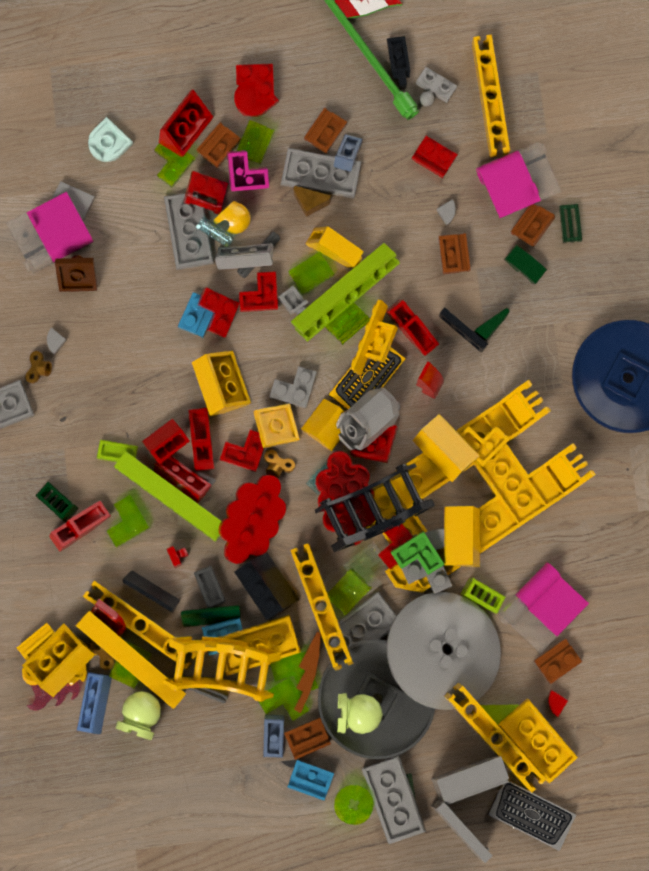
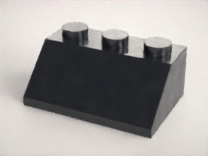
(266, 586)

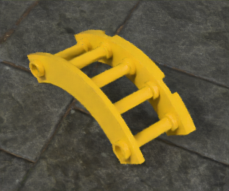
(223, 647)

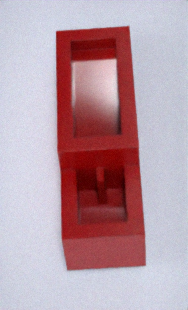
(412, 327)
(430, 380)
(201, 439)
(79, 526)

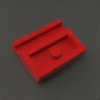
(434, 156)

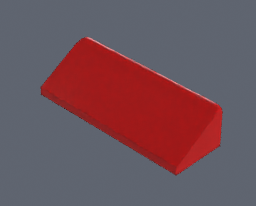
(182, 478)

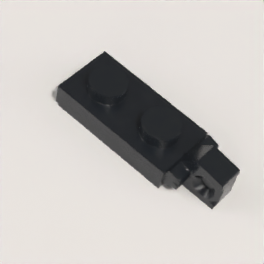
(399, 60)

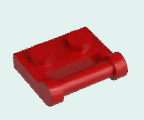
(206, 187)

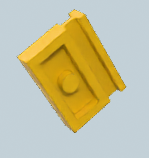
(35, 641)

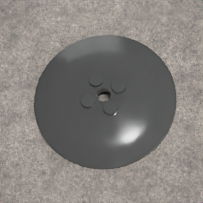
(403, 719)

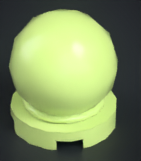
(140, 713)
(359, 713)

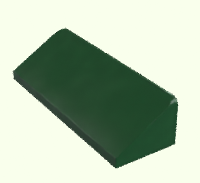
(209, 615)

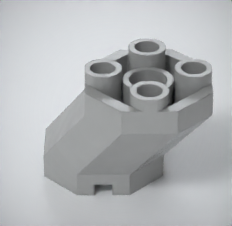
(368, 419)

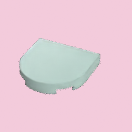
(108, 142)

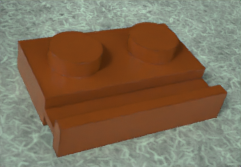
(325, 130)
(217, 145)
(533, 224)
(454, 253)
(557, 661)
(307, 738)

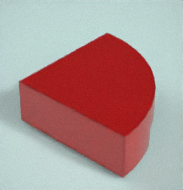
(556, 703)

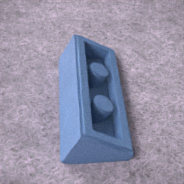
(94, 703)

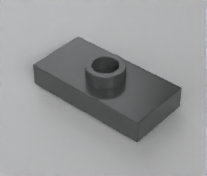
(209, 587)

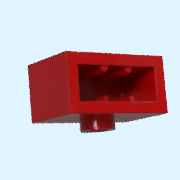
(166, 441)

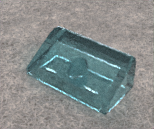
(214, 231)

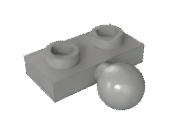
(435, 86)

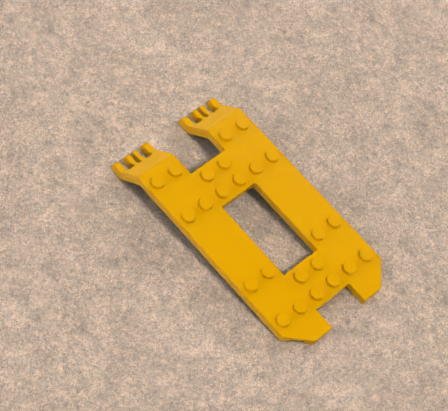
(516, 493)

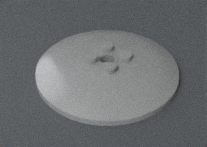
(417, 652)

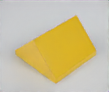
(323, 426)

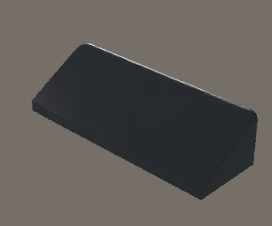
(151, 591)

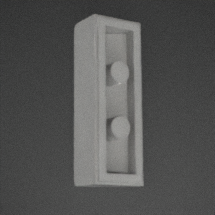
(244, 256)

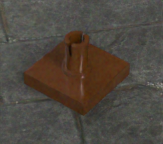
(76, 274)

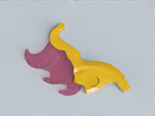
(43, 697)

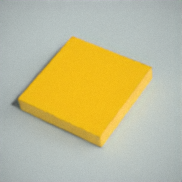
(276, 425)

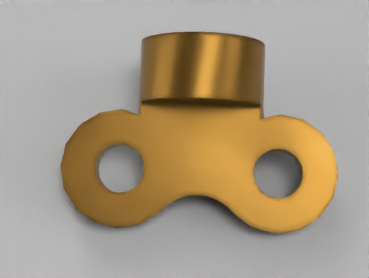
(38, 367)
(277, 464)
(103, 656)

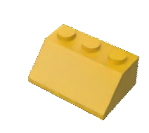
(221, 382)
(58, 660)

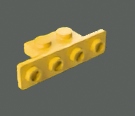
(376, 339)

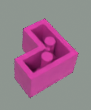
(241, 176)

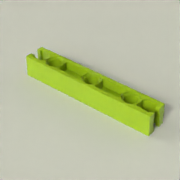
(345, 292)
(169, 495)

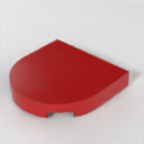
(246, 102)
(109, 617)

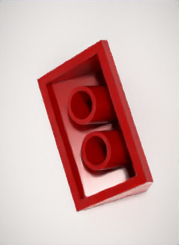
(185, 124)

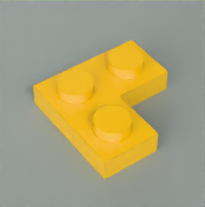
(488, 445)

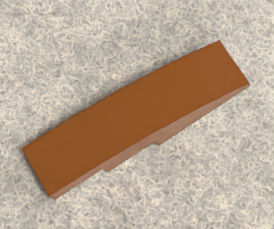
(309, 665)

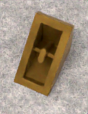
(310, 200)

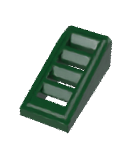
(490, 326)
(66, 510)

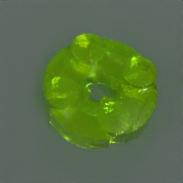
(343, 799)

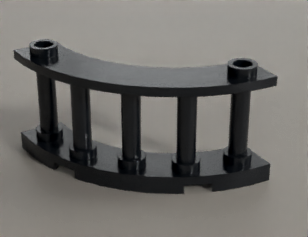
(382, 525)

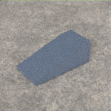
(347, 152)
(273, 736)

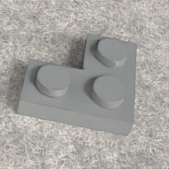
(296, 393)
(438, 579)

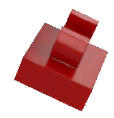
(175, 556)

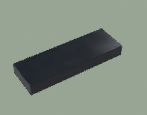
(463, 330)

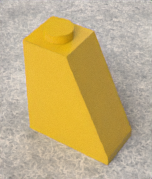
(335, 246)

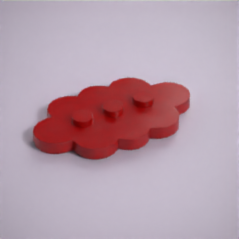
(338, 481)
(252, 519)

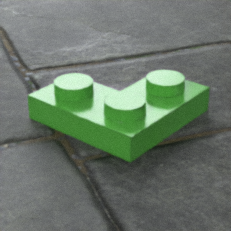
(418, 548)

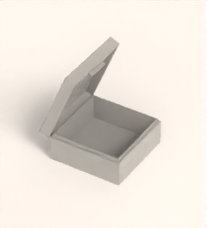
(463, 784)

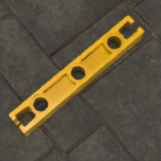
(489, 84)
(325, 619)
(152, 633)
(129, 658)
(486, 728)

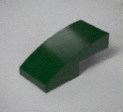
(525, 263)

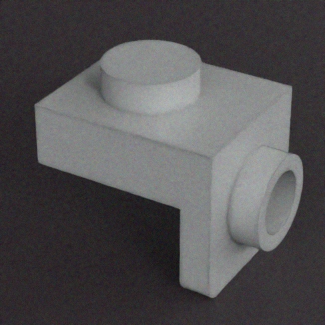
(293, 301)

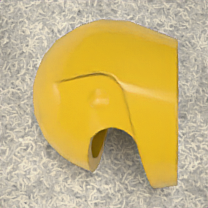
(237, 216)

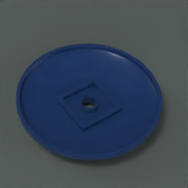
(599, 372)

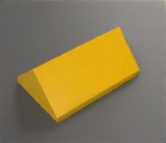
(445, 447)
(462, 536)

